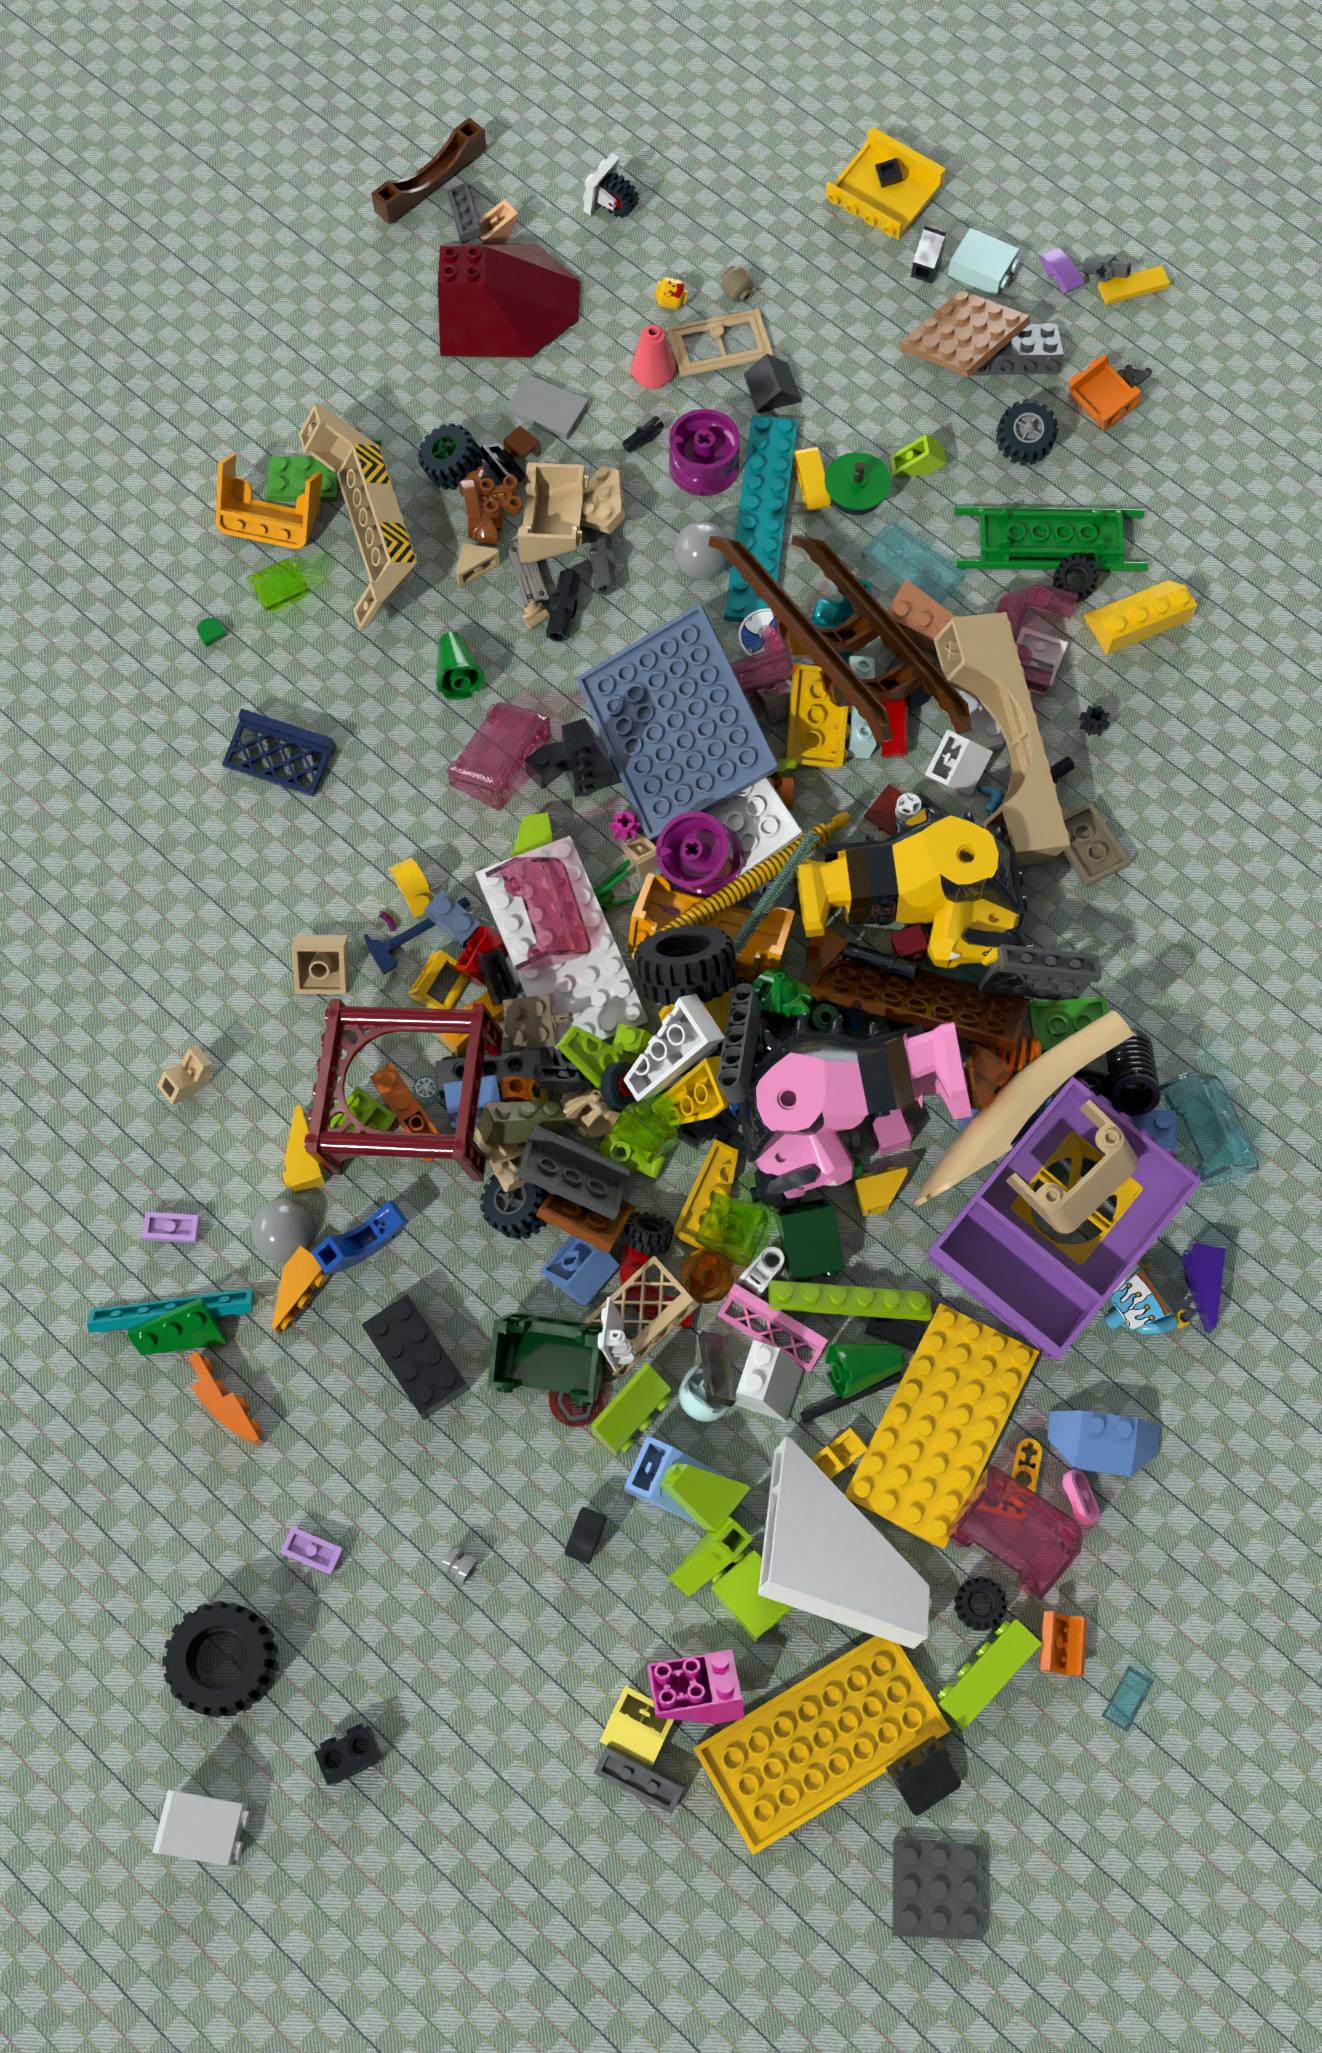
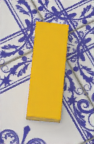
(1134, 286)

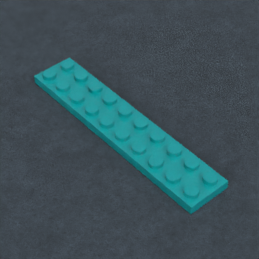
(762, 507)

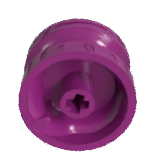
(704, 452)
(699, 853)

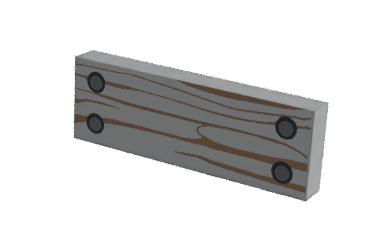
(528, 577)

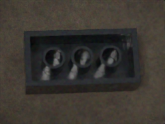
(415, 1357)

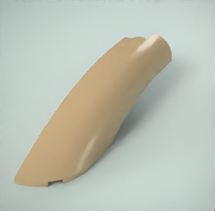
(995, 1127)

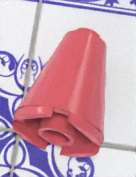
(653, 359)

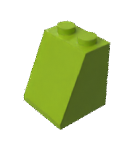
(740, 1596)

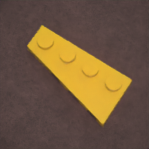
(714, 1177)

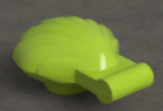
(618, 1150)

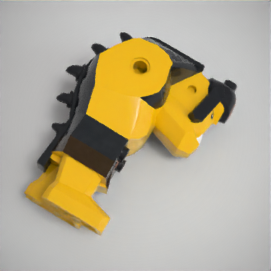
(923, 875)

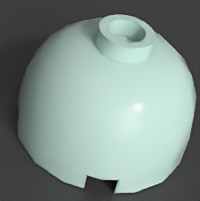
(693, 1398)

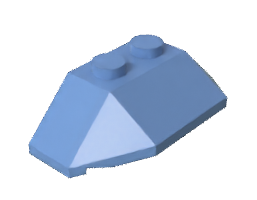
(1103, 1441)

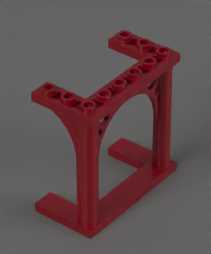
(346, 1031)

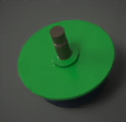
(857, 482)

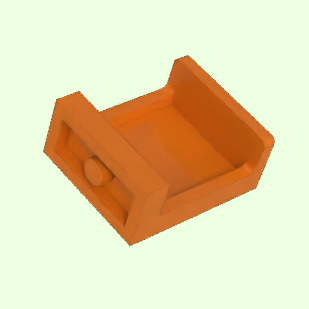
(1103, 393)

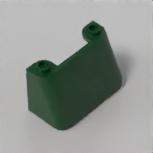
(546, 1356)

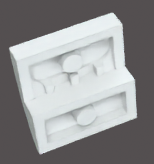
(1045, 650)

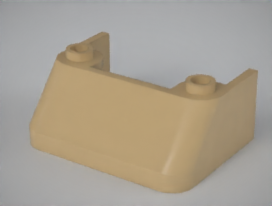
(1069, 1210)

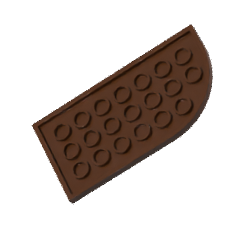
(924, 1001)

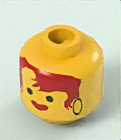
(670, 293)

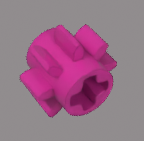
(625, 832)

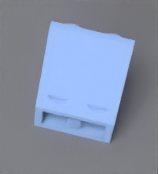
(649, 1473)

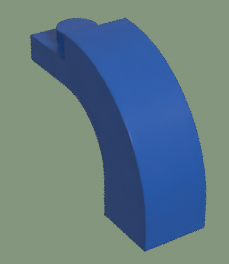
(357, 1245)

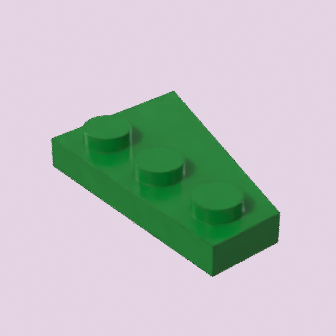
(177, 1330)

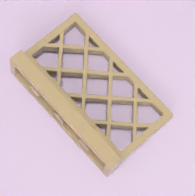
(659, 1327)

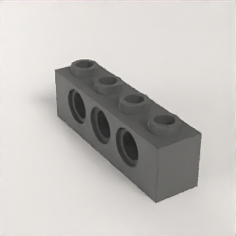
(450, 1066)

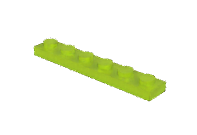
(849, 1300)

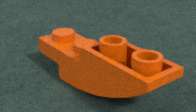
(401, 1102)
(227, 1409)

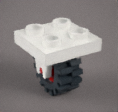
(609, 190)

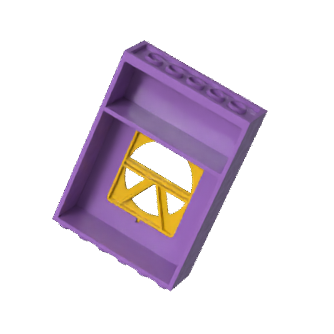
(1021, 1274)

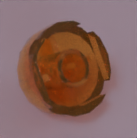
(706, 1275)

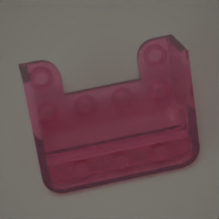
(768, 666)

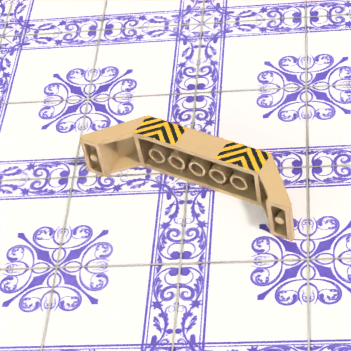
(369, 503)

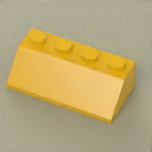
(1141, 615)

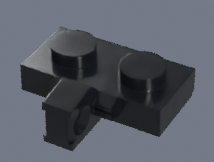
(695, 1132)

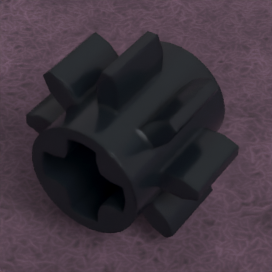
(1094, 720)

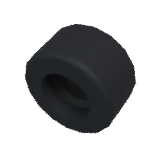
(585, 1535)

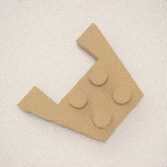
(502, 1160)

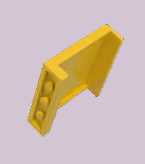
(893, 206)

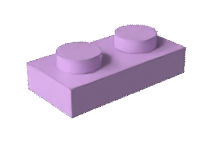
(171, 1227)
(311, 1551)

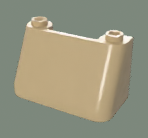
(552, 511)

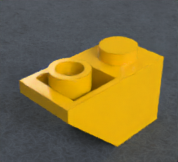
(878, 1191)

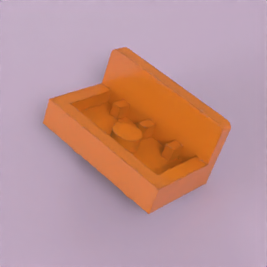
(1063, 1644)

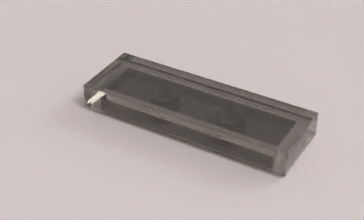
(717, 1369)

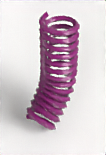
(387, 918)

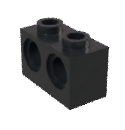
(351, 1761)

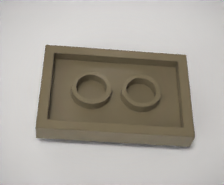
(1092, 846)

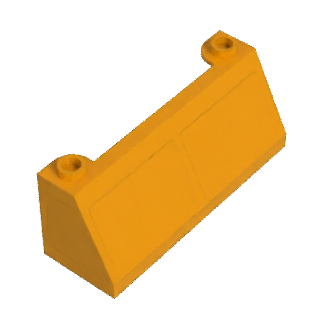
(762, 952)

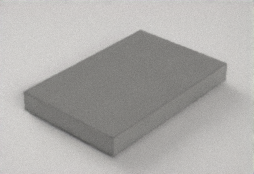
(546, 406)

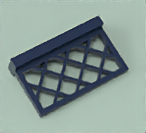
(291, 736)

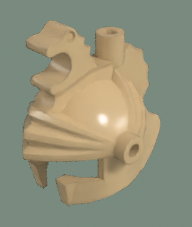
(588, 1112)

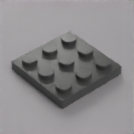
(937, 1890)

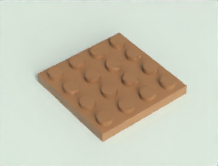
(965, 333)

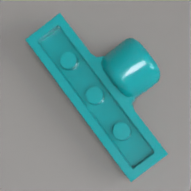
(831, 614)

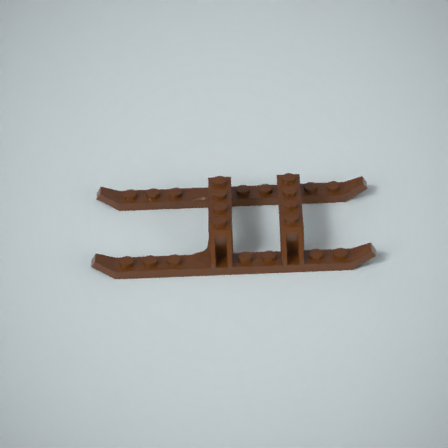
(856, 632)

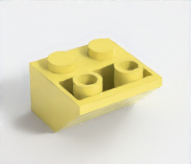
(635, 1727)

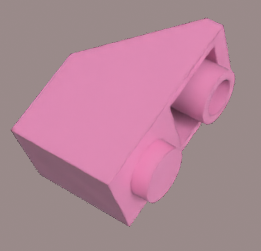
(891, 1132)

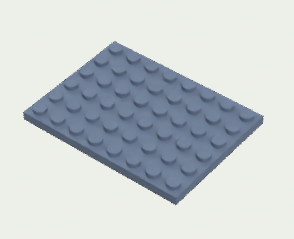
(677, 721)

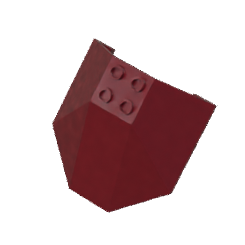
(502, 299)

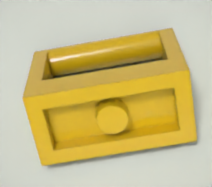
(428, 975)

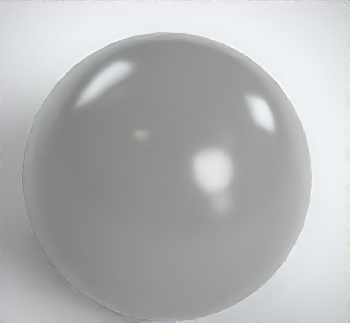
(695, 556)
(281, 1229)

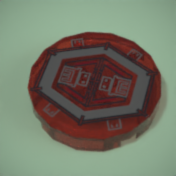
(572, 1414)

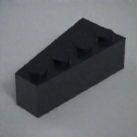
(586, 759)

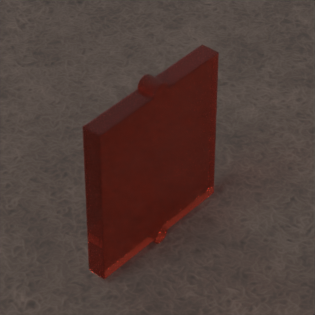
(883, 810)

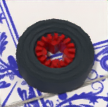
(611, 1083)

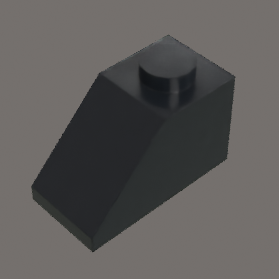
(546, 764)

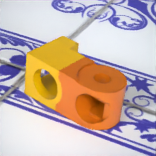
(520, 1090)

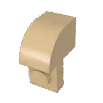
(186, 1078)

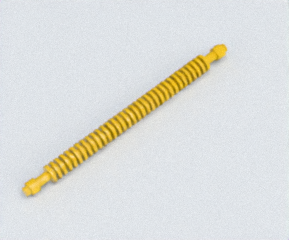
(753, 878)

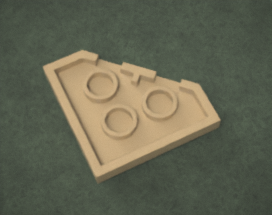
(603, 501)

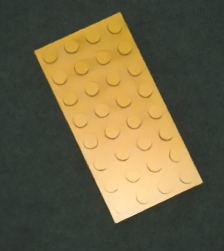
(941, 1425)
(819, 1741)

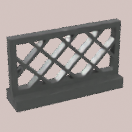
(1037, 963)

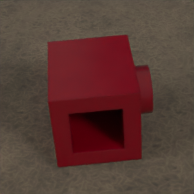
(910, 943)

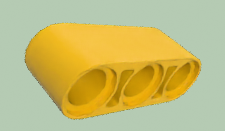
(811, 478)

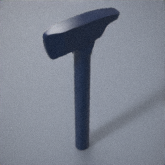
(381, 950)

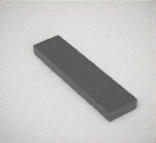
(464, 212)

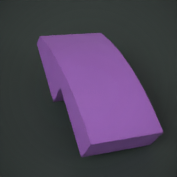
(1064, 271)

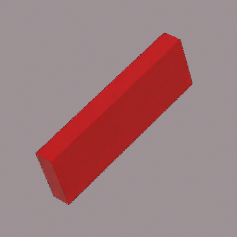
(899, 727)

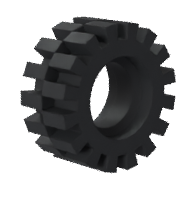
(1081, 565)
(648, 1233)
(997, 1598)

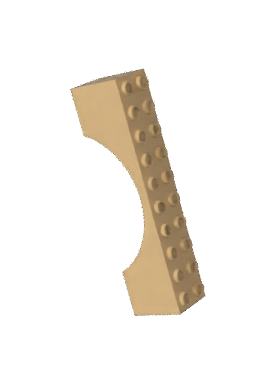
(984, 662)

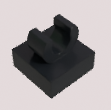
(888, 172)

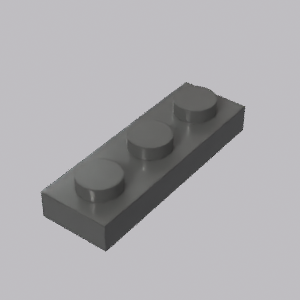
(639, 1779)

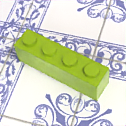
(988, 1673)

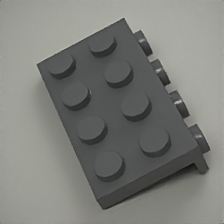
(1032, 351)
(573, 1172)

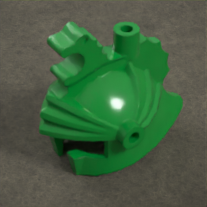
(782, 994)

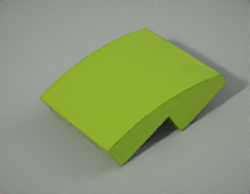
(367, 1111)

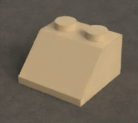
(320, 964)

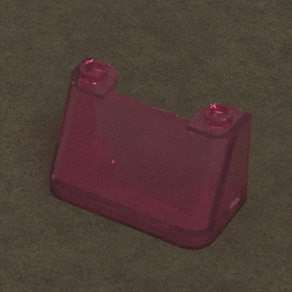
(498, 752)
(1018, 1530)

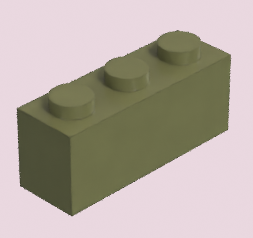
(515, 1120)

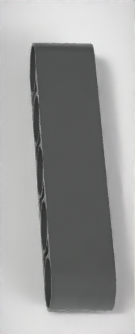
(739, 1043)

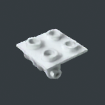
(612, 1338)

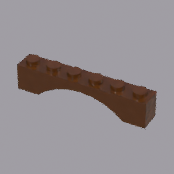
(400, 195)
(820, 953)

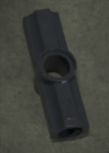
(563, 605)

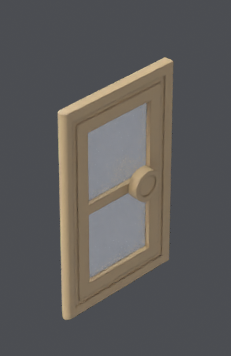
(719, 342)

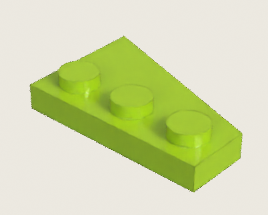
(591, 1053)

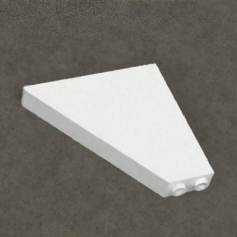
(833, 1560)

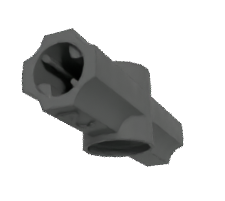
(602, 562)

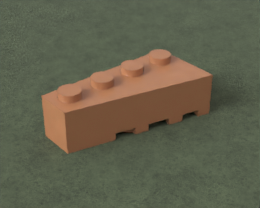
(919, 616)

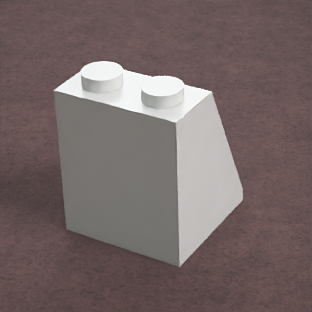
(768, 1381)
(201, 1828)

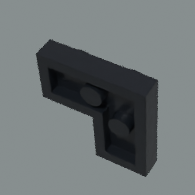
(561, 1075)

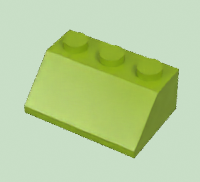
(632, 1410)

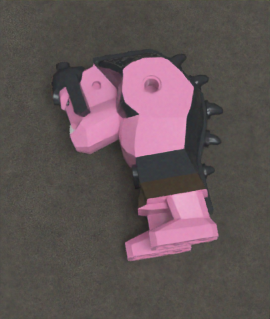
(828, 1084)

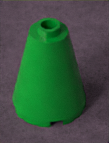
(457, 668)
(861, 1366)

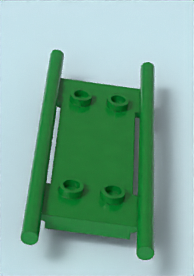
(1050, 534)

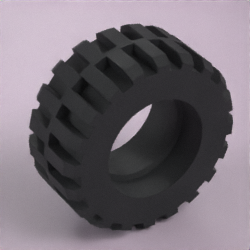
(685, 963)
(182, 1654)

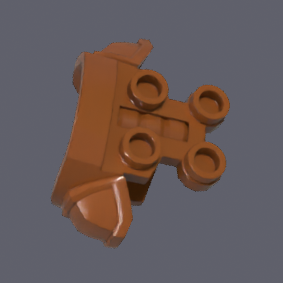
(486, 504)

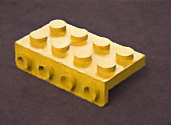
(814, 723)

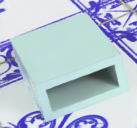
(984, 262)

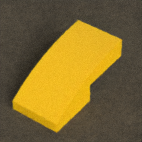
(840, 1453)

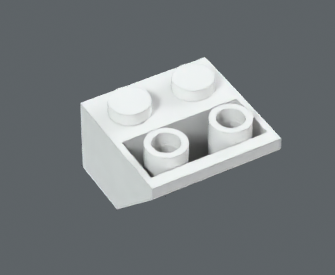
(958, 763)

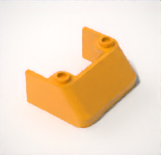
(260, 520)

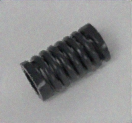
(1133, 1075)

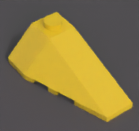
(693, 1096)

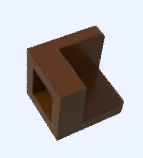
(521, 443)

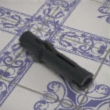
(890, 963)

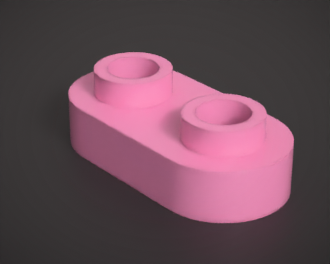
(1081, 1497)

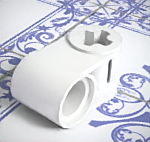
(759, 1274)

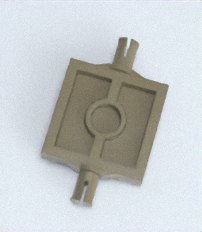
(532, 1022)

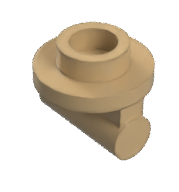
(534, 614)

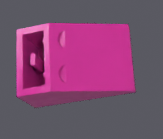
(697, 1688)

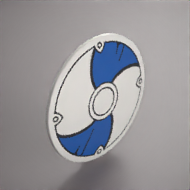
(752, 629)

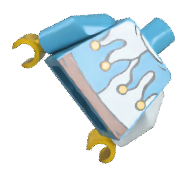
(1142, 1305)

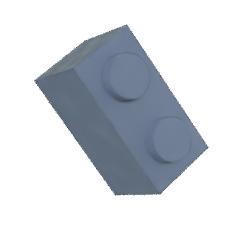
(451, 918)

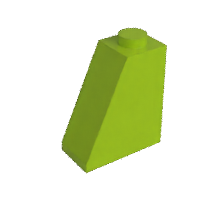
(533, 833)
(703, 1494)

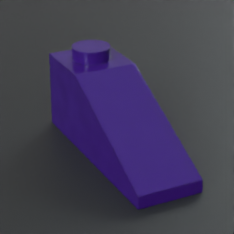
(1204, 1278)

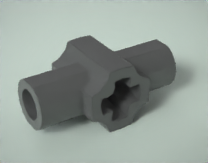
(1115, 267)

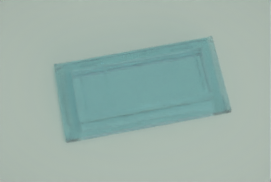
(1127, 1698)

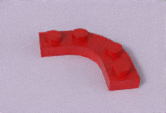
(629, 1265)

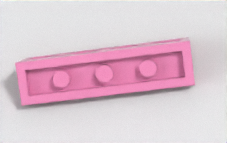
(776, 1318)

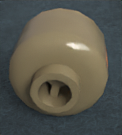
(736, 283)

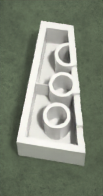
(678, 1044)

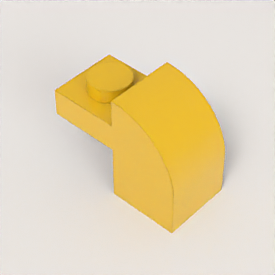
(412, 885)

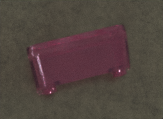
(1044, 599)
(550, 909)

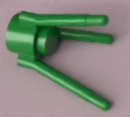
(604, 893)

